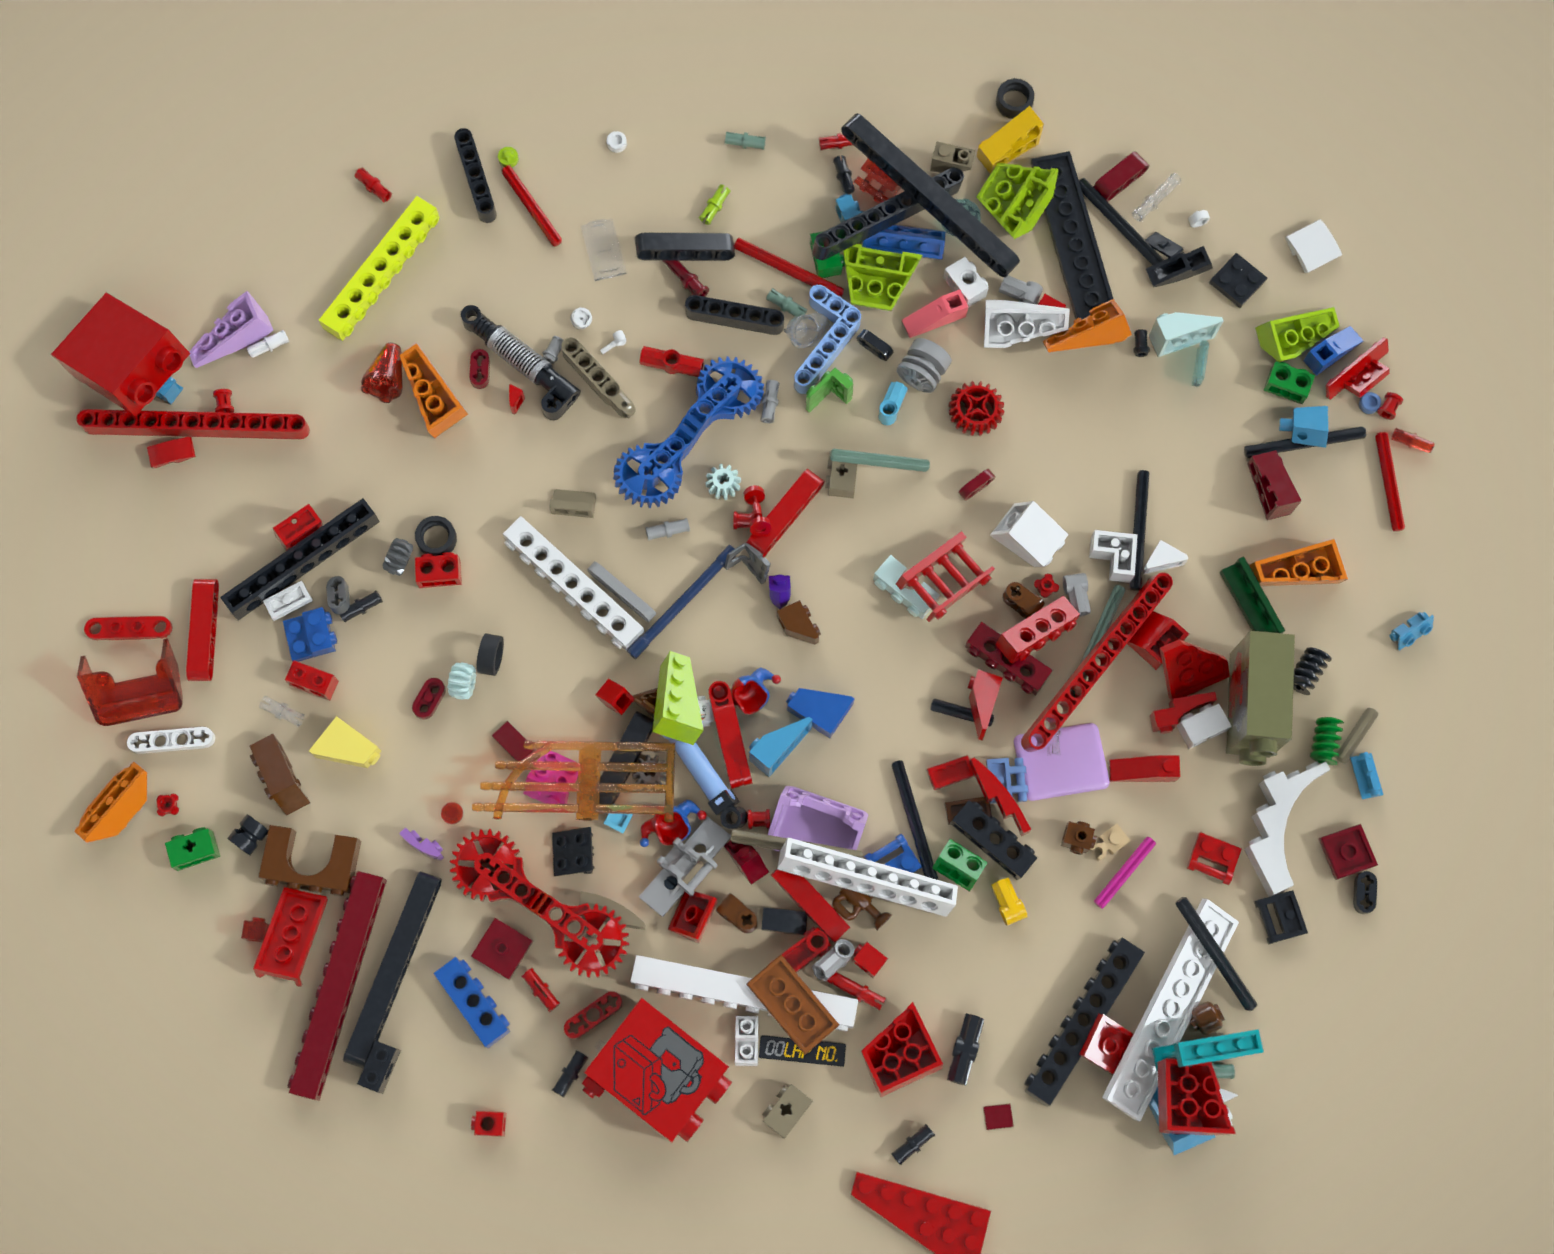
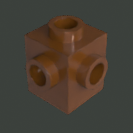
(1071, 840)

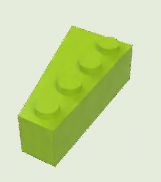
(677, 701)

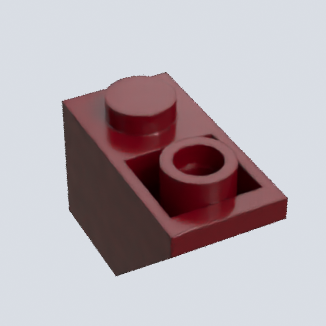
(747, 861)

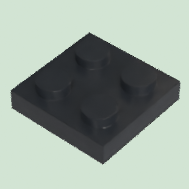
(1238, 280)

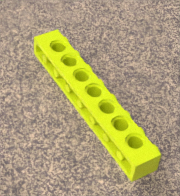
(380, 257)

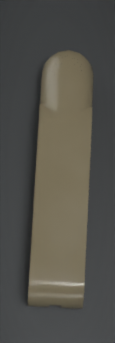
(619, 401)

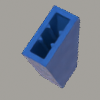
(823, 707)

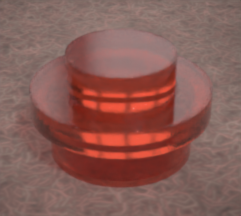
(452, 813)

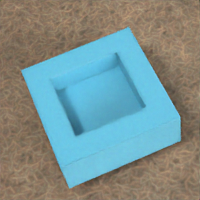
(618, 821)

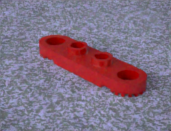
(128, 628)

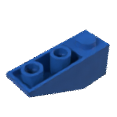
(1332, 350)

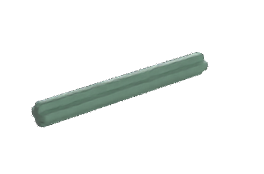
(879, 460)

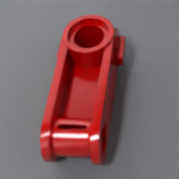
(803, 952)

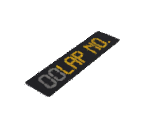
(786, 1050)

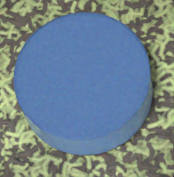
(1369, 403)

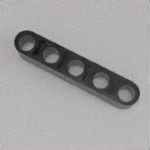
(473, 167)
(684, 246)
(727, 308)
(638, 730)

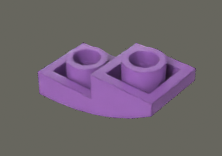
(426, 847)

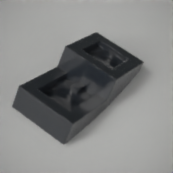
(784, 921)

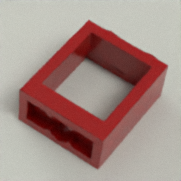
(291, 534)

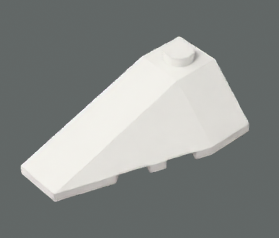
(1018, 321)

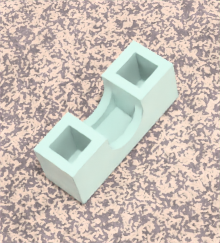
(886, 579)

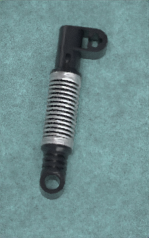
(538, 370)

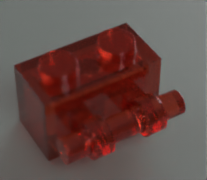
(880, 177)

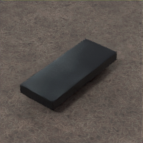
(1164, 245)

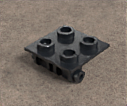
(573, 852)

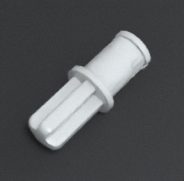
(268, 344)

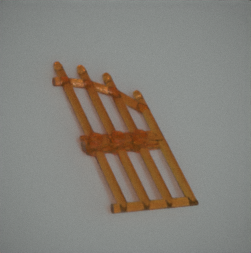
(588, 783)

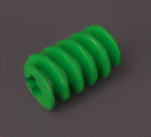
(1325, 740)

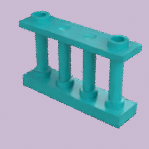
(1211, 1049)

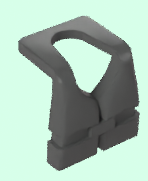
(756, 563)

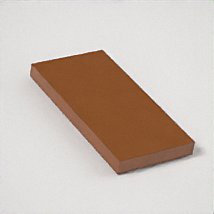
(792, 1004)

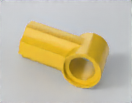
(1010, 907)

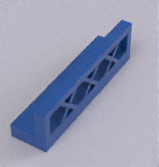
(908, 239)

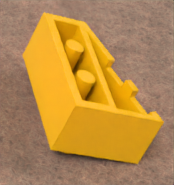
(1011, 140)

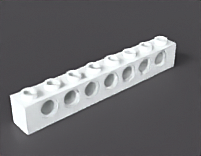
(522, 531)
(867, 877)

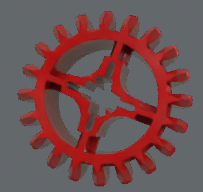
(985, 421)

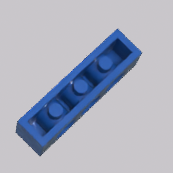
(447, 976)

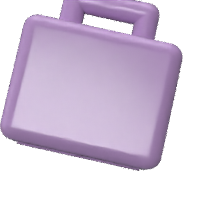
(1076, 771)

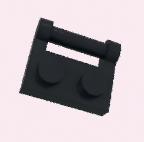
(1288, 915)

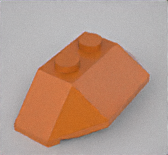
(114, 805)

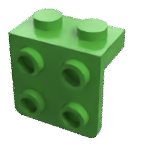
(832, 381)

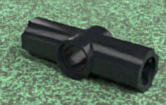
(965, 1049)

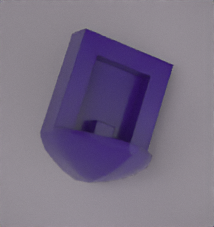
(779, 590)

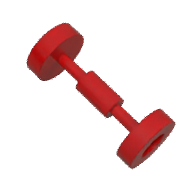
(754, 496)

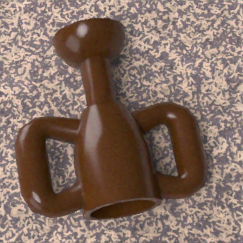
(860, 902)

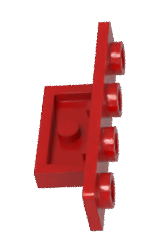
(1362, 373)

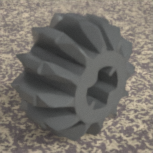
(397, 556)
(641, 776)

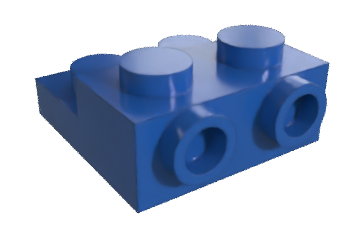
(310, 634)

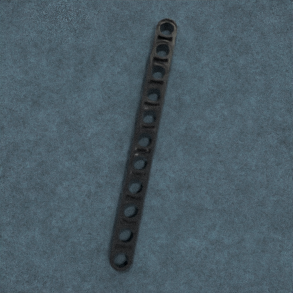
(930, 195)

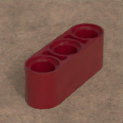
(1121, 176)

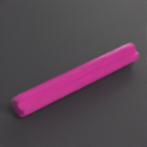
(1124, 872)

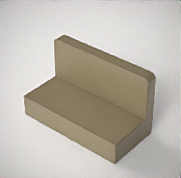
(573, 503)

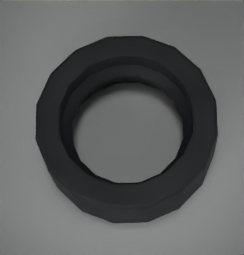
(1014, 85)
(432, 521)
(490, 654)

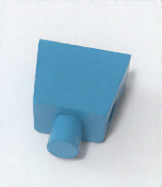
(1308, 425)

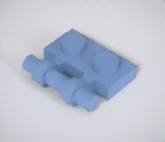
(1002, 771)

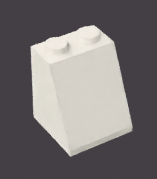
(1030, 533)

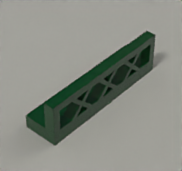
(1251, 598)

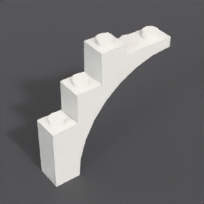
(1268, 854)

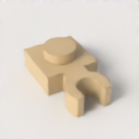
(1112, 840)

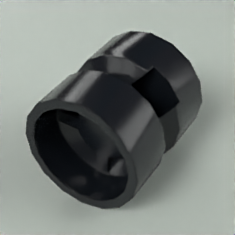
(248, 834)

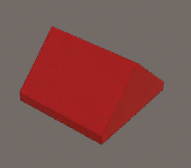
(693, 915)

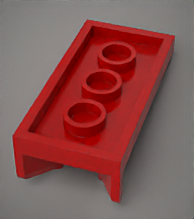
(290, 935)

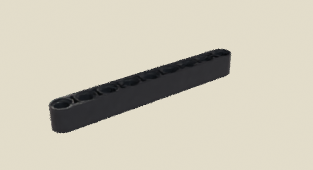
(878, 218)
(392, 969)

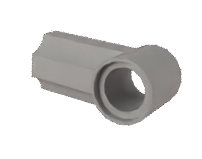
(1022, 291)
(1077, 587)
(833, 960)

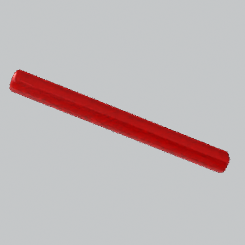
(785, 266)

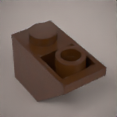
(797, 624)

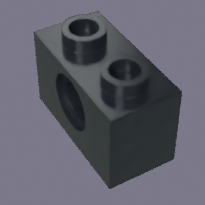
(379, 1067)

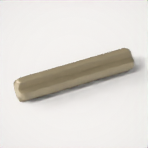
(1357, 735)

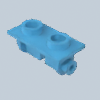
(1419, 625)
(1366, 775)

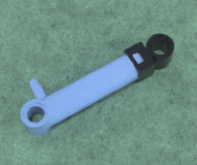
(720, 798)

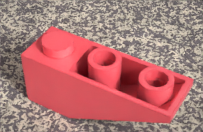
(936, 314)

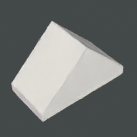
(1164, 558)

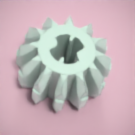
(727, 487)
(461, 681)

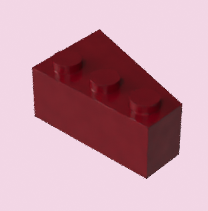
(1273, 485)

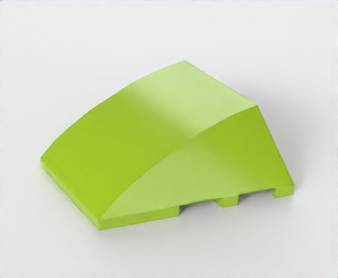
(1018, 195)
(878, 276)

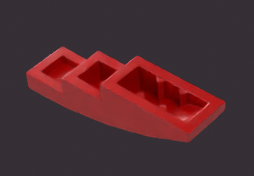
(995, 790)
(812, 903)

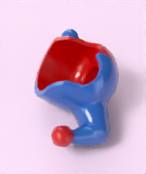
(749, 691)
(669, 831)

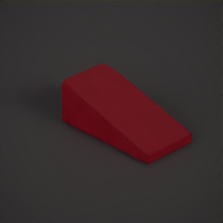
(512, 742)

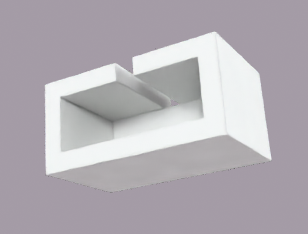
(1204, 725)

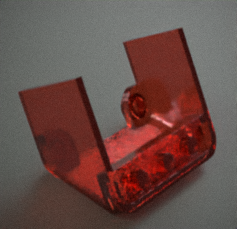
(135, 698)

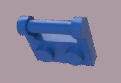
(906, 861)

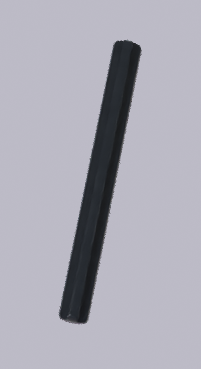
(1119, 222)
(1287, 444)
(1140, 526)
(914, 819)
(1216, 953)

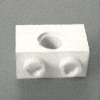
(962, 271)

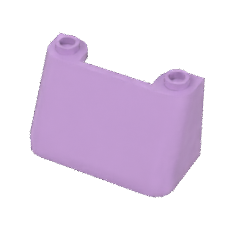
(817, 819)

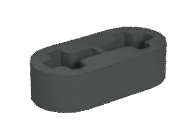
(342, 594)

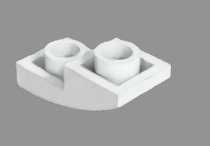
(746, 1041)

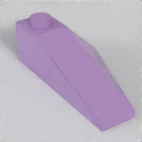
(239, 328)

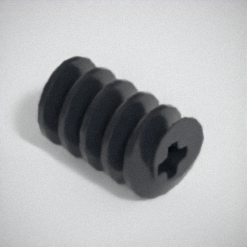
(1307, 668)

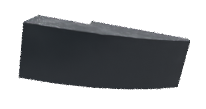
(1180, 267)

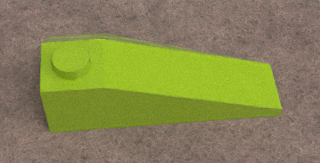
(1293, 335)

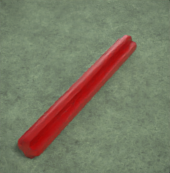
(531, 205)
(1390, 482)

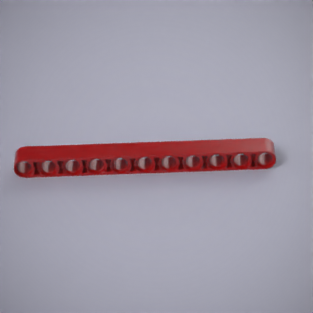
(185, 419)
(1090, 666)

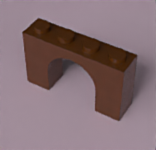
(335, 877)

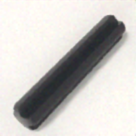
(955, 710)

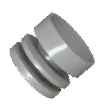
(924, 365)

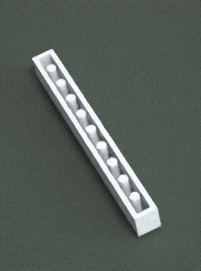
(722, 987)

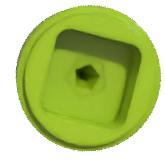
(508, 156)

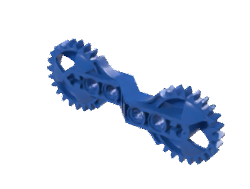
(688, 432)

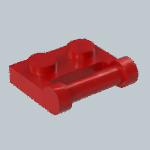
(1217, 852)

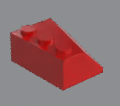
(901, 1053)
(1191, 1100)

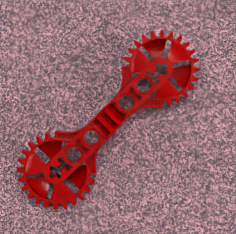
(539, 903)

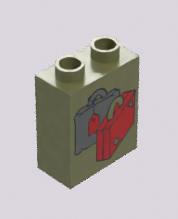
(1260, 696)

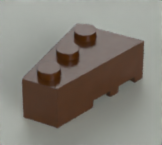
(277, 774)

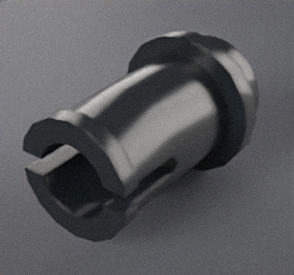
(1141, 347)

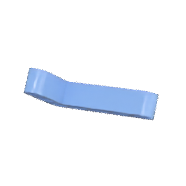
(830, 341)

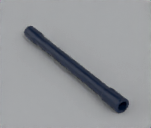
(643, 642)

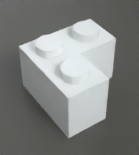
(1119, 549)

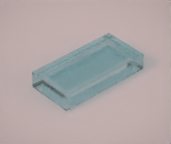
(1200, 363)

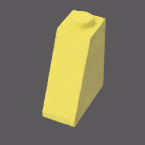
(345, 745)

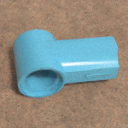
(892, 402)

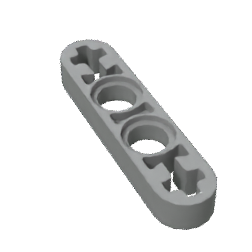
(621, 591)

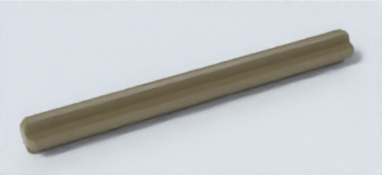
(777, 843)

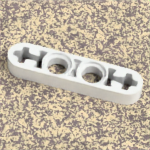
(171, 740)

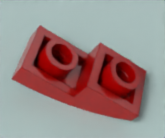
(171, 451)

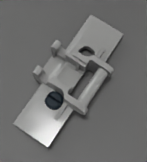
(677, 864)

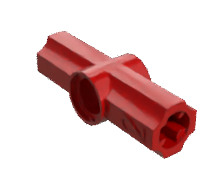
(658, 359)

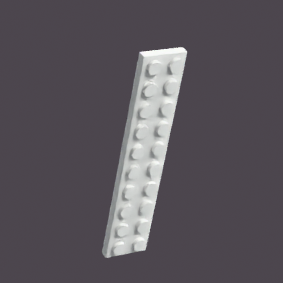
(1168, 1013)

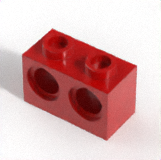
(438, 576)
(311, 680)

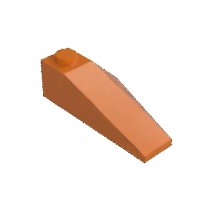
(1102, 327)

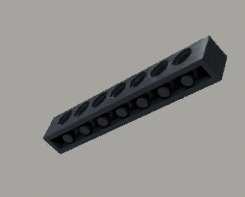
(300, 559)
(1131, 957)

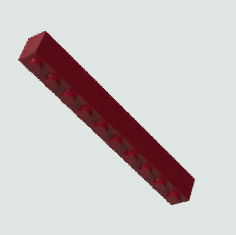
(337, 987)

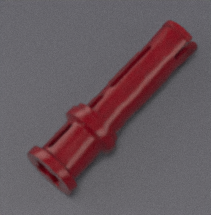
(689, 280)

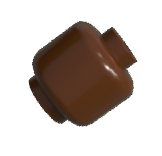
(1207, 1018)

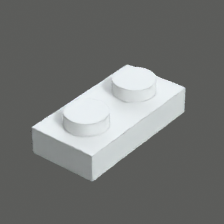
(287, 600)

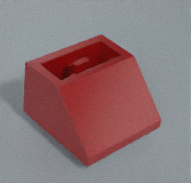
(1156, 633)

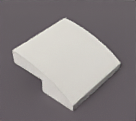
(1313, 246)

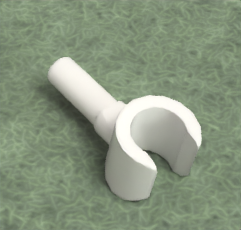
(619, 340)

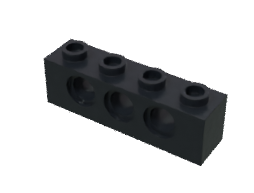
(981, 838)

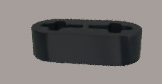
(875, 345)
(1359, 892)

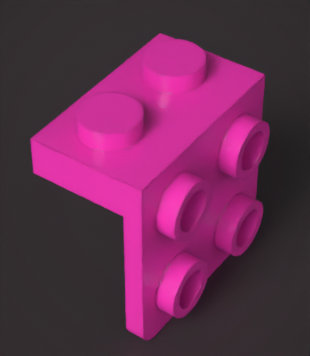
(551, 776)

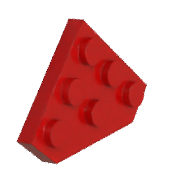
(1191, 668)

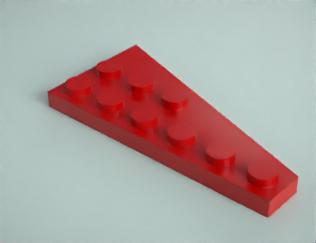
(930, 1219)

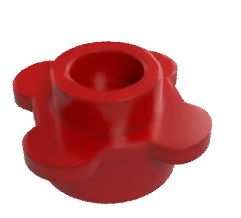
(1046, 591)
(162, 800)

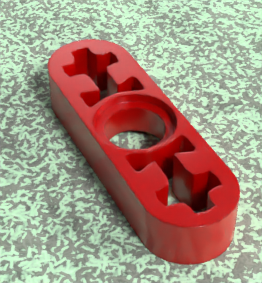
(603, 999)

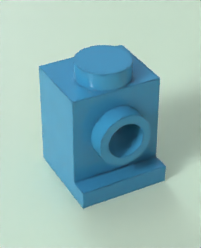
(846, 207)
(169, 391)

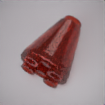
(384, 374)

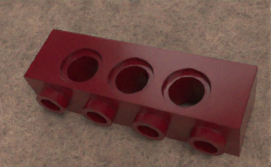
(1038, 671)

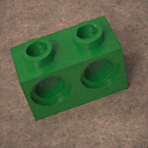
(1288, 388)
(959, 865)

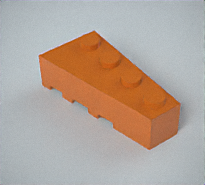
(434, 397)
(1303, 566)

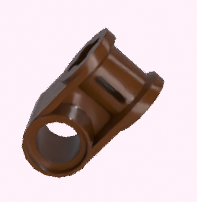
(1024, 601)
(735, 911)

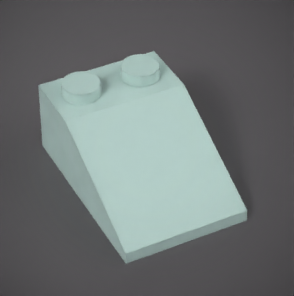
(1181, 331)

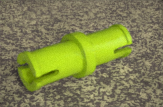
(714, 204)

